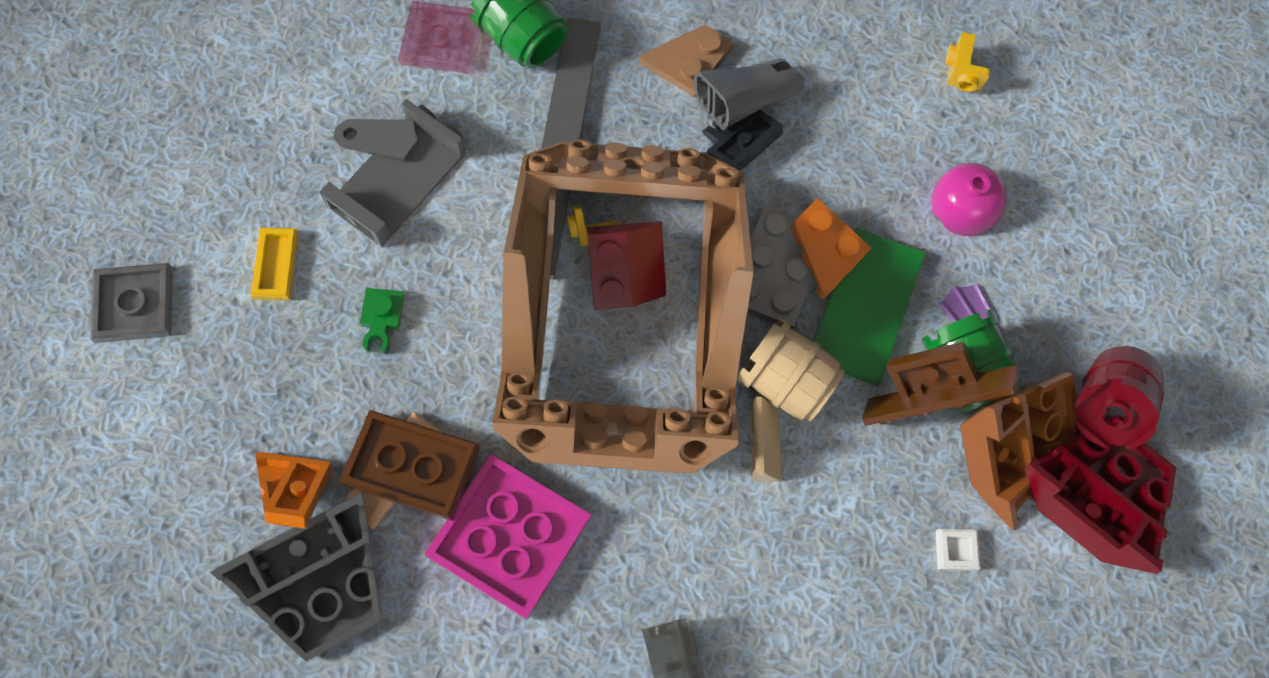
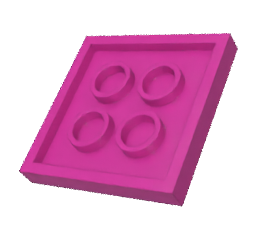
(508, 536)

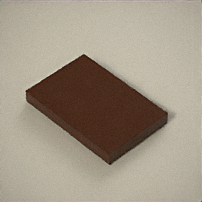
(410, 464)

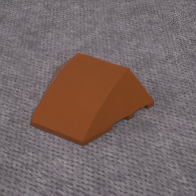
(1014, 433)

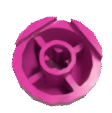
(969, 199)

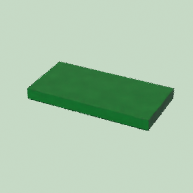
(869, 308)

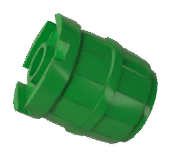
(521, 28)
(983, 342)

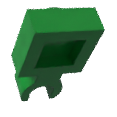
(381, 312)

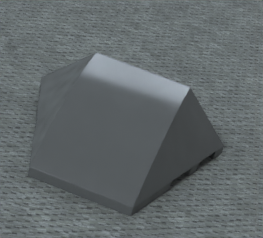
(312, 581)

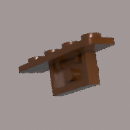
(938, 381)

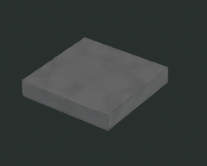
(131, 303)

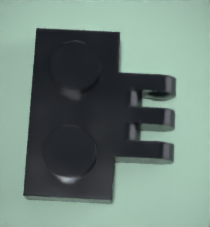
(744, 139)

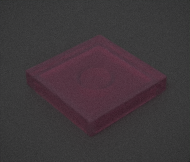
(438, 37)

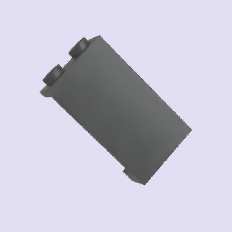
(390, 190)

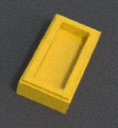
(275, 264)

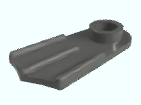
(378, 137)

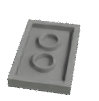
(779, 270)

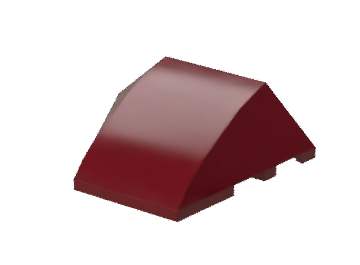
(1107, 499)

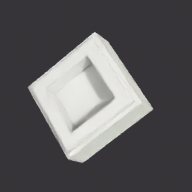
(958, 549)

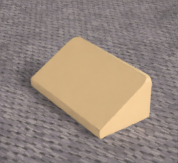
(765, 441)

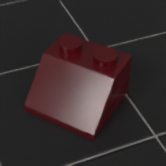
(626, 264)

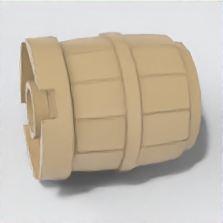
(792, 372)

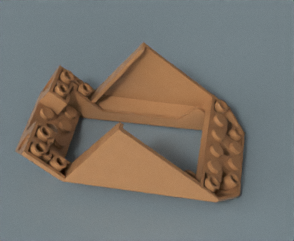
(650, 436)

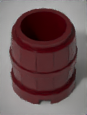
(1120, 398)

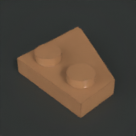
(686, 56)

